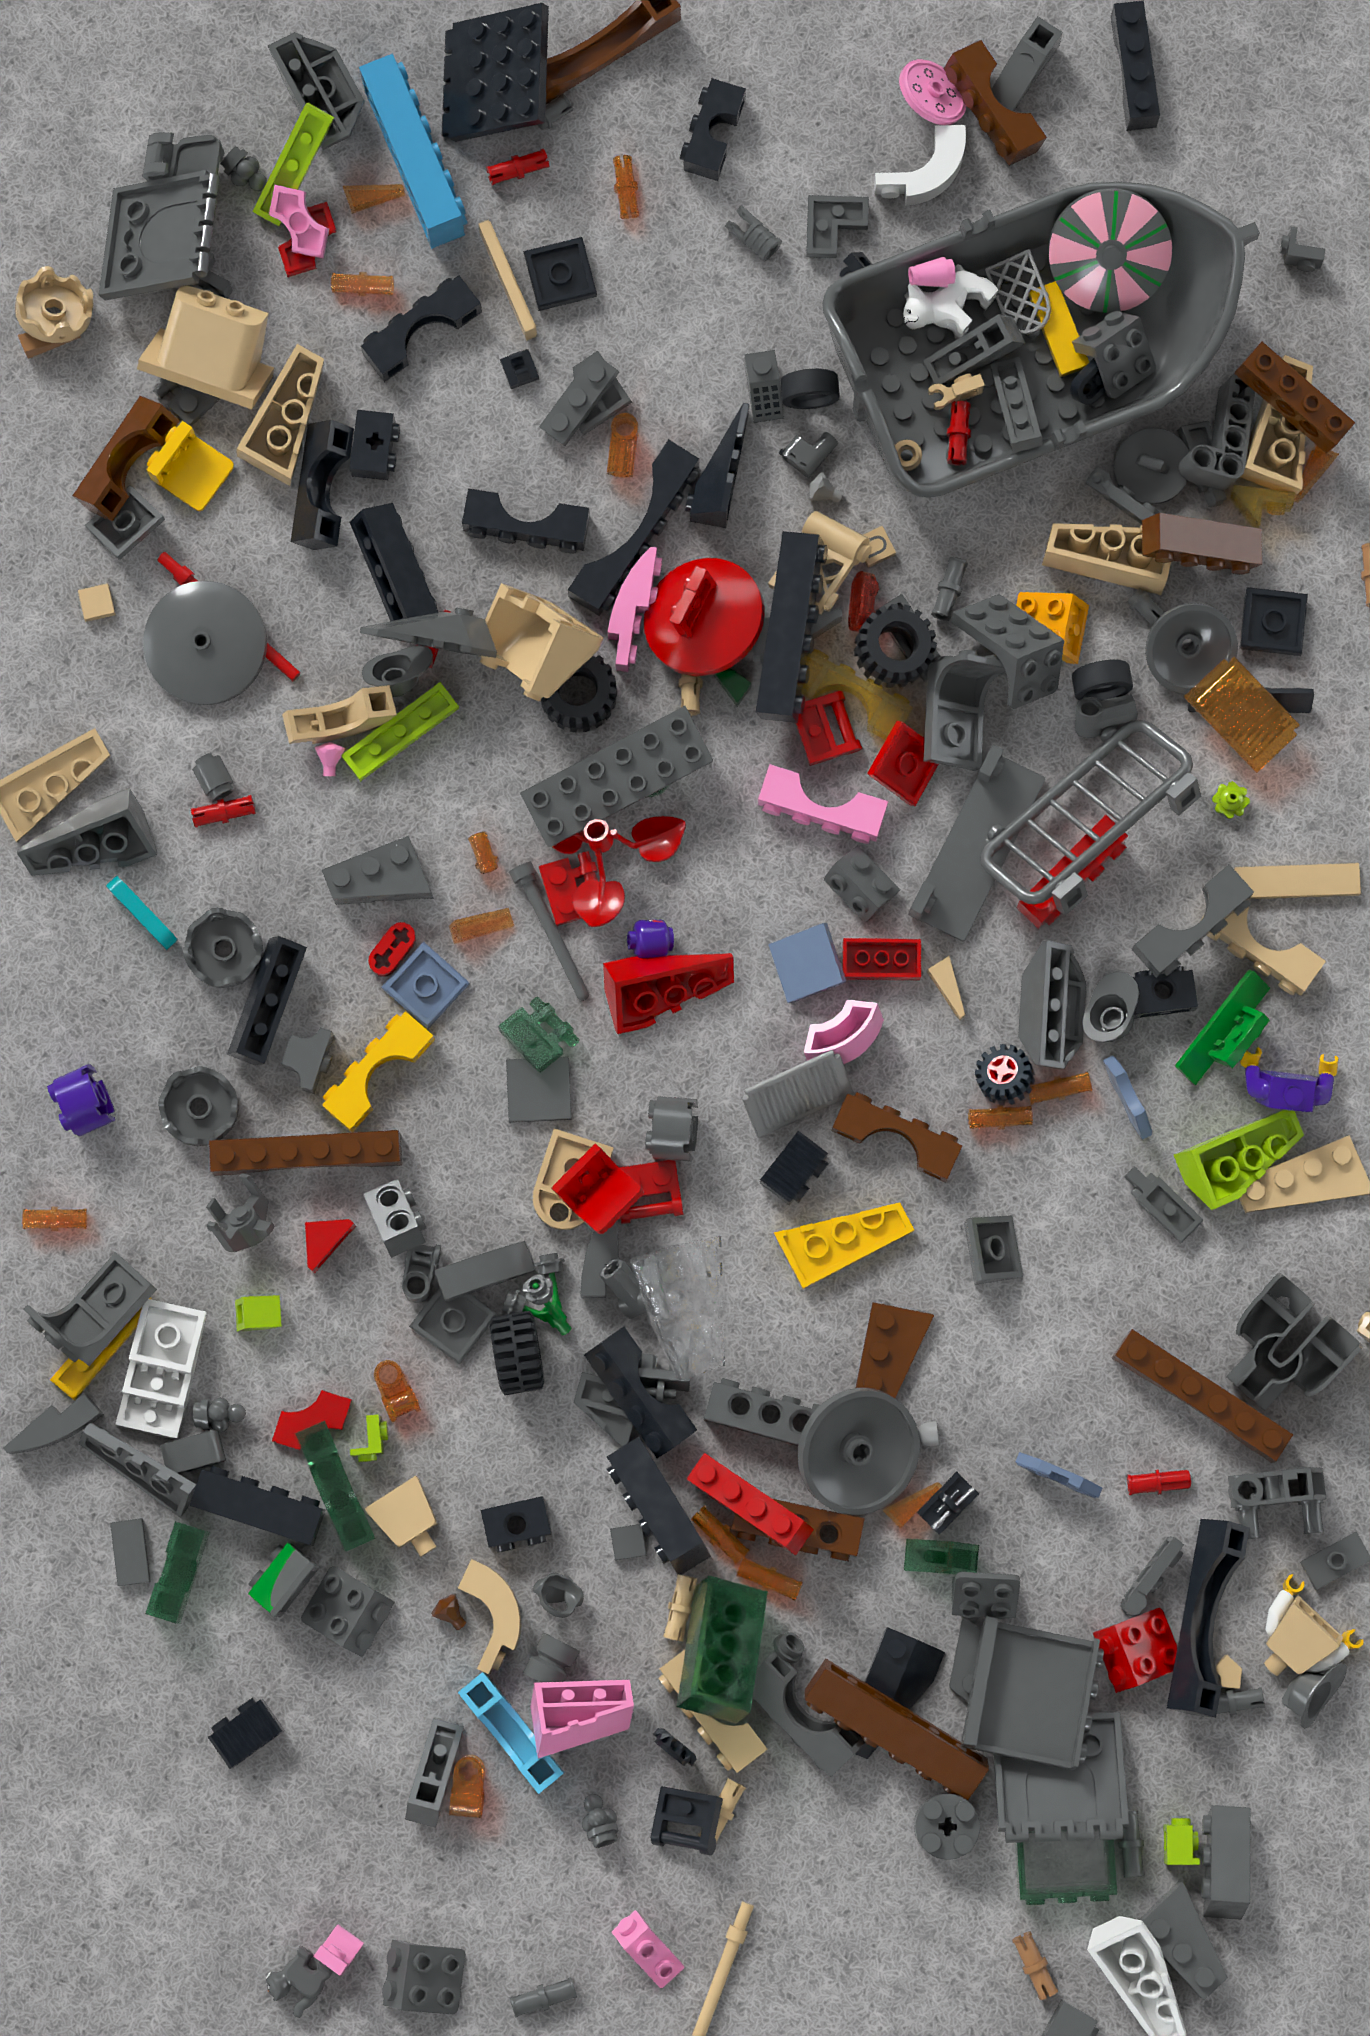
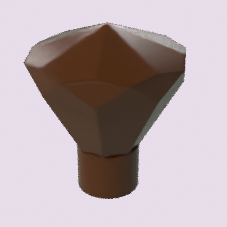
(448, 1610)

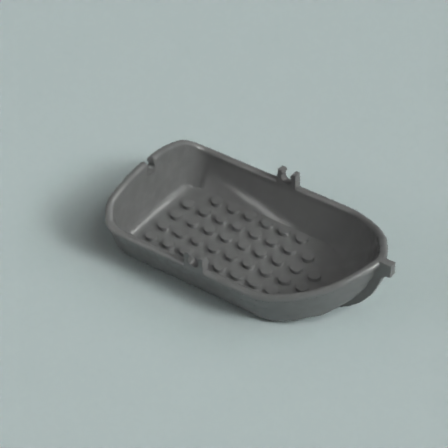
(886, 357)

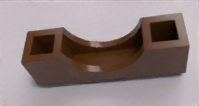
(1012, 133)
(142, 429)
(934, 1152)

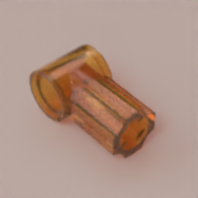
(622, 448)

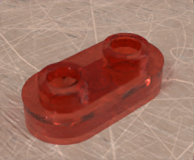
(862, 599)

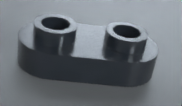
(1088, 384)

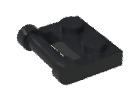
(688, 1809)

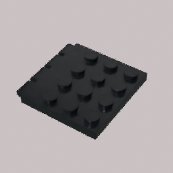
(495, 73)

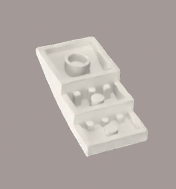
(161, 1369)

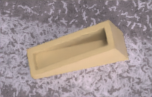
(944, 979)

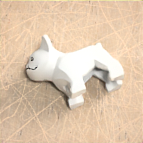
(946, 304)

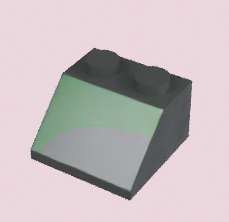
(282, 1579)

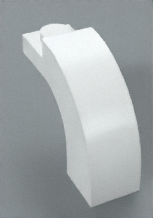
(934, 176)

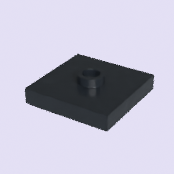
(560, 273)
(1273, 621)

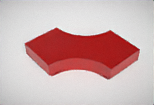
(299, 263)
(327, 1407)

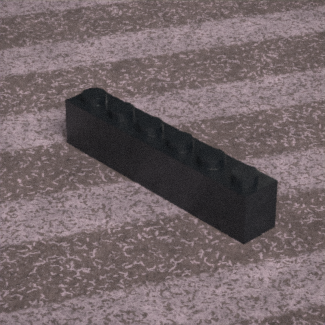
(790, 627)

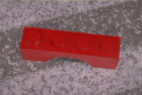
(750, 1504)

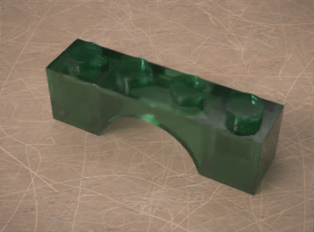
(333, 1486)

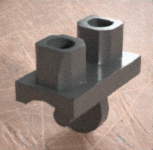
(659, 1382)

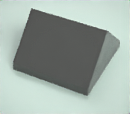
(992, 1249)

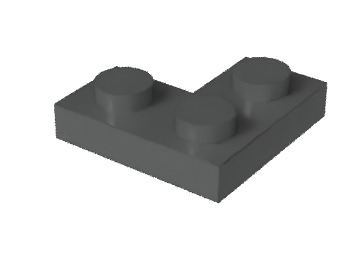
(828, 215)

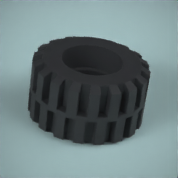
(905, 624)
(592, 712)
(517, 1353)

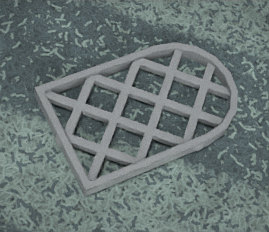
(1043, 293)

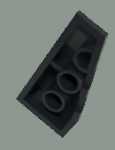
(902, 1671)

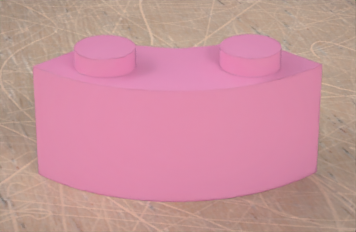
(847, 1033)

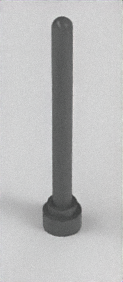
(525, 877)

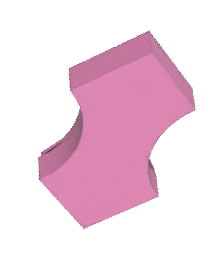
(291, 209)

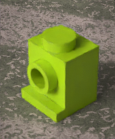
(1180, 1842)

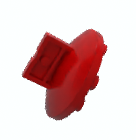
(704, 617)

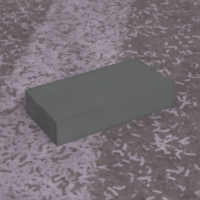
(130, 1552)

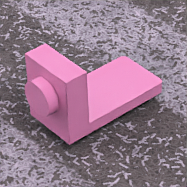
(647, 1949)

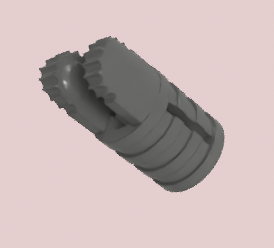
(756, 237)

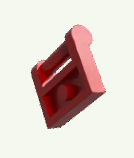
(816, 731)
(655, 1179)

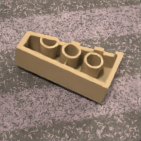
(282, 420)
(1277, 446)
(1106, 555)

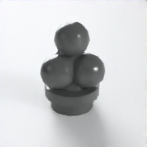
(243, 169)
(217, 1414)
(600, 1822)

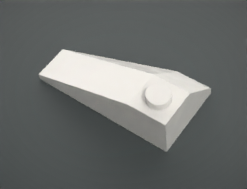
(1138, 1973)

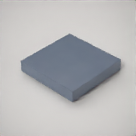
(807, 963)
(425, 985)

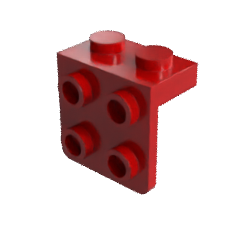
(597, 1190)
(1138, 1649)

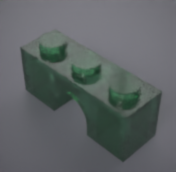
(179, 1572)

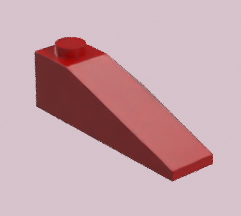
(649, 986)

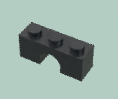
(720, 104)

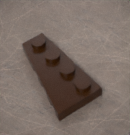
(890, 1346)

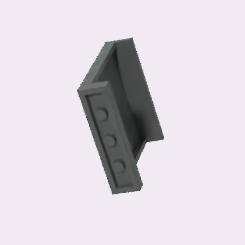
(1031, 1694)

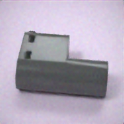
(807, 457)

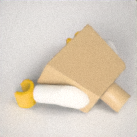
(1302, 1636)

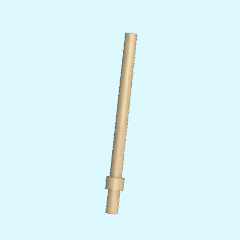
(736, 1934)

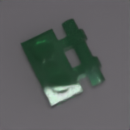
(532, 1040)

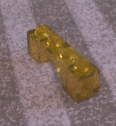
(881, 707)

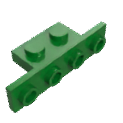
(1228, 1031)

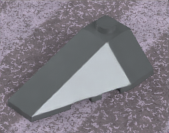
(440, 630)

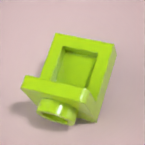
(377, 1433)

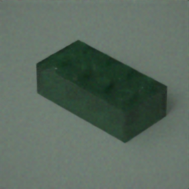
(722, 1649)

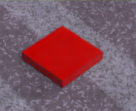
(902, 764)

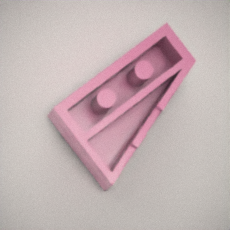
(578, 1712)

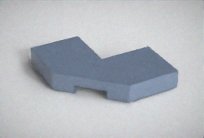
(1059, 1475)

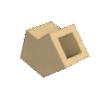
(1229, 1672)

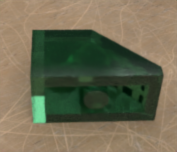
(940, 1556)

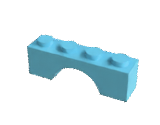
(510, 1731)

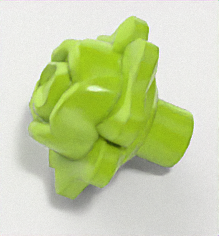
(1230, 800)

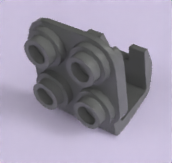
(187, 156)

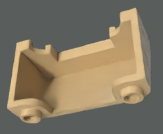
(537, 641)

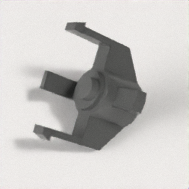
(245, 1224)

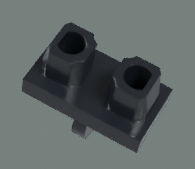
(947, 1503)

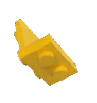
(189, 467)

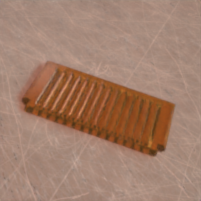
(1243, 713)

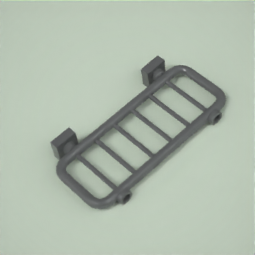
(1068, 887)

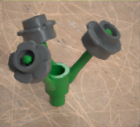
(540, 1291)

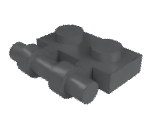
(187, 403)

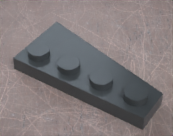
(144, 1472)

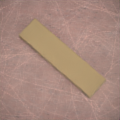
(507, 280)
(1302, 880)

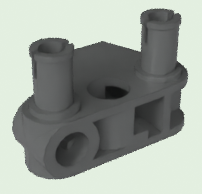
(1273, 1489)

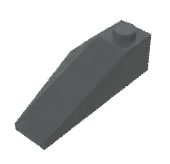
(101, 833)

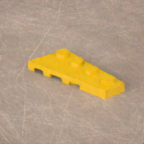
(836, 1243)

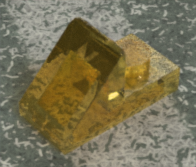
(1252, 500)

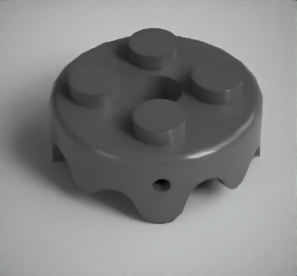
(210, 930)
(193, 1084)

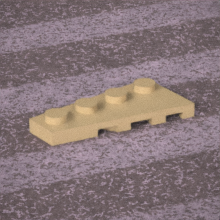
(46, 782)
(1313, 1177)

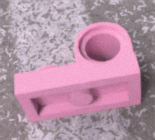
(339, 1950)

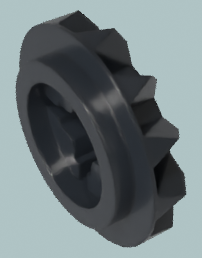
(674, 1747)

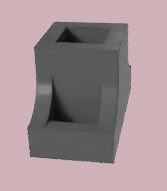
(309, 1057)

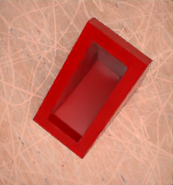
(324, 1239)

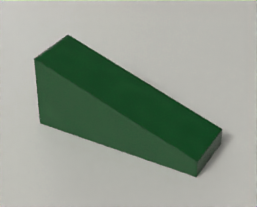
(733, 684)

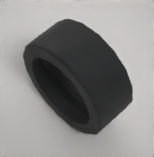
(810, 388)
(1102, 679)

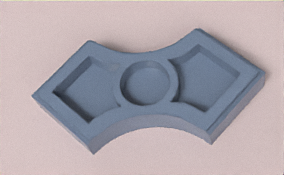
(1128, 1097)

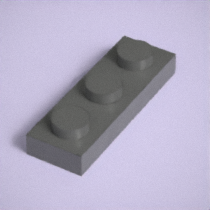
(579, 399)

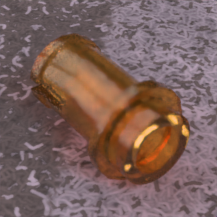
(483, 853)

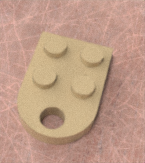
(560, 1156)

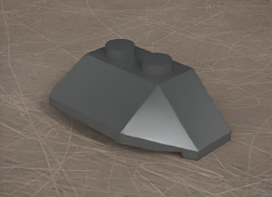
(319, 77)
(1052, 1005)

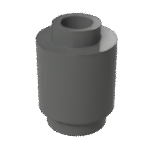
(213, 776)

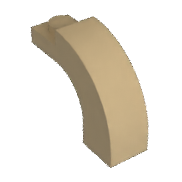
(342, 719)
(500, 1599)

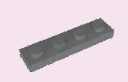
(1016, 405)

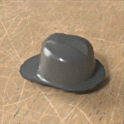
(398, 669)
(1111, 1007)
(1312, 1691)

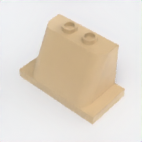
(211, 347)

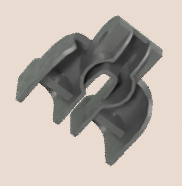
(1309, 1367)

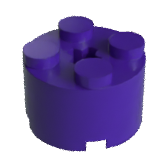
(82, 1101)

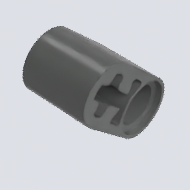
(193, 1452)

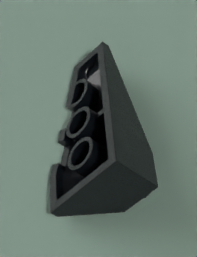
(716, 485)

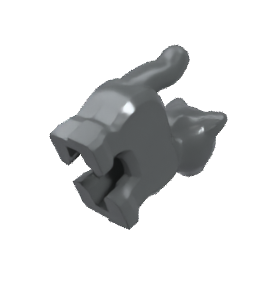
(302, 1977)

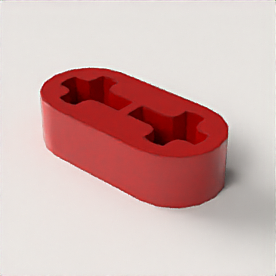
(386, 944)

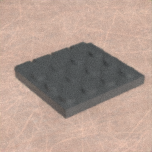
(159, 234)
(1058, 1799)

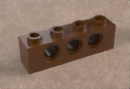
(1294, 397)
(847, 1526)

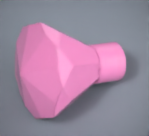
(329, 755)

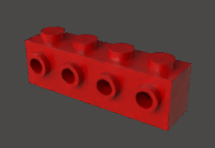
(1047, 911)

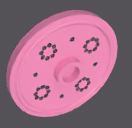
(931, 93)

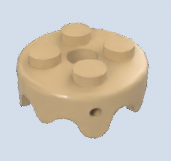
(50, 291)

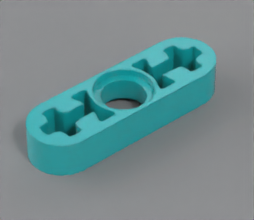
(141, 912)

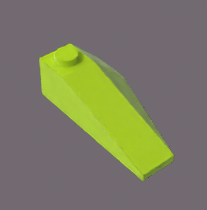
(1229, 1163)

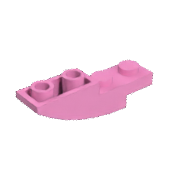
(633, 598)

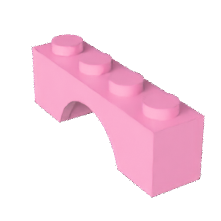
(858, 817)

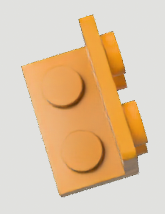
(1060, 613)

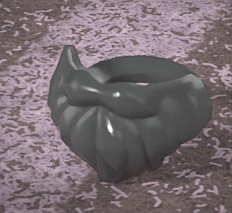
(556, 1589)

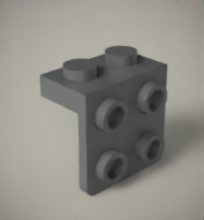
(1119, 351)
(985, 1595)
(347, 1611)
(423, 1978)

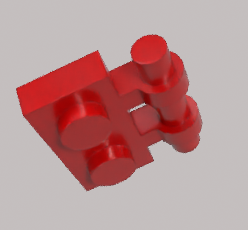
(561, 884)

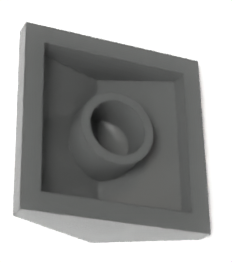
(129, 527)

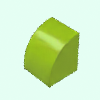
(258, 1313)

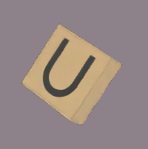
(881, 547)

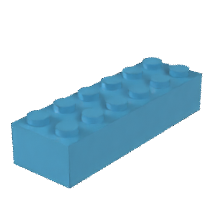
(413, 150)

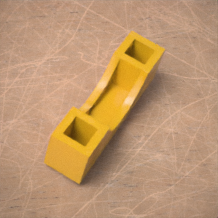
(403, 1041)

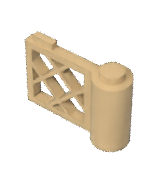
(844, 548)

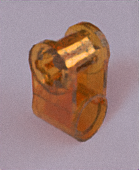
(396, 1392)
(467, 1793)

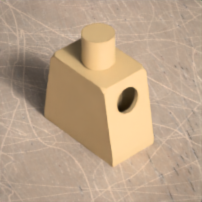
(406, 1516)

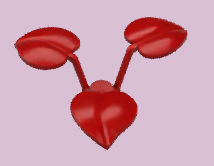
(602, 901)

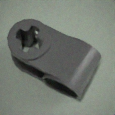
(420, 1268)

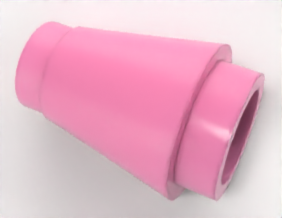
(933, 273)

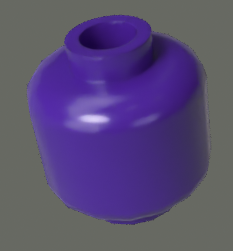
(650, 938)

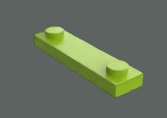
(295, 156)
(400, 731)

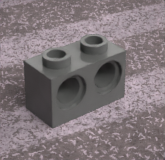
(393, 1218)

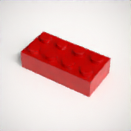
(881, 959)

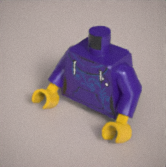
(1289, 1090)

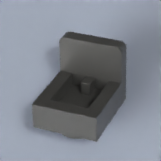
(1304, 257)
(214, 282)

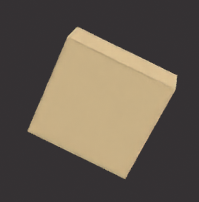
(96, 602)

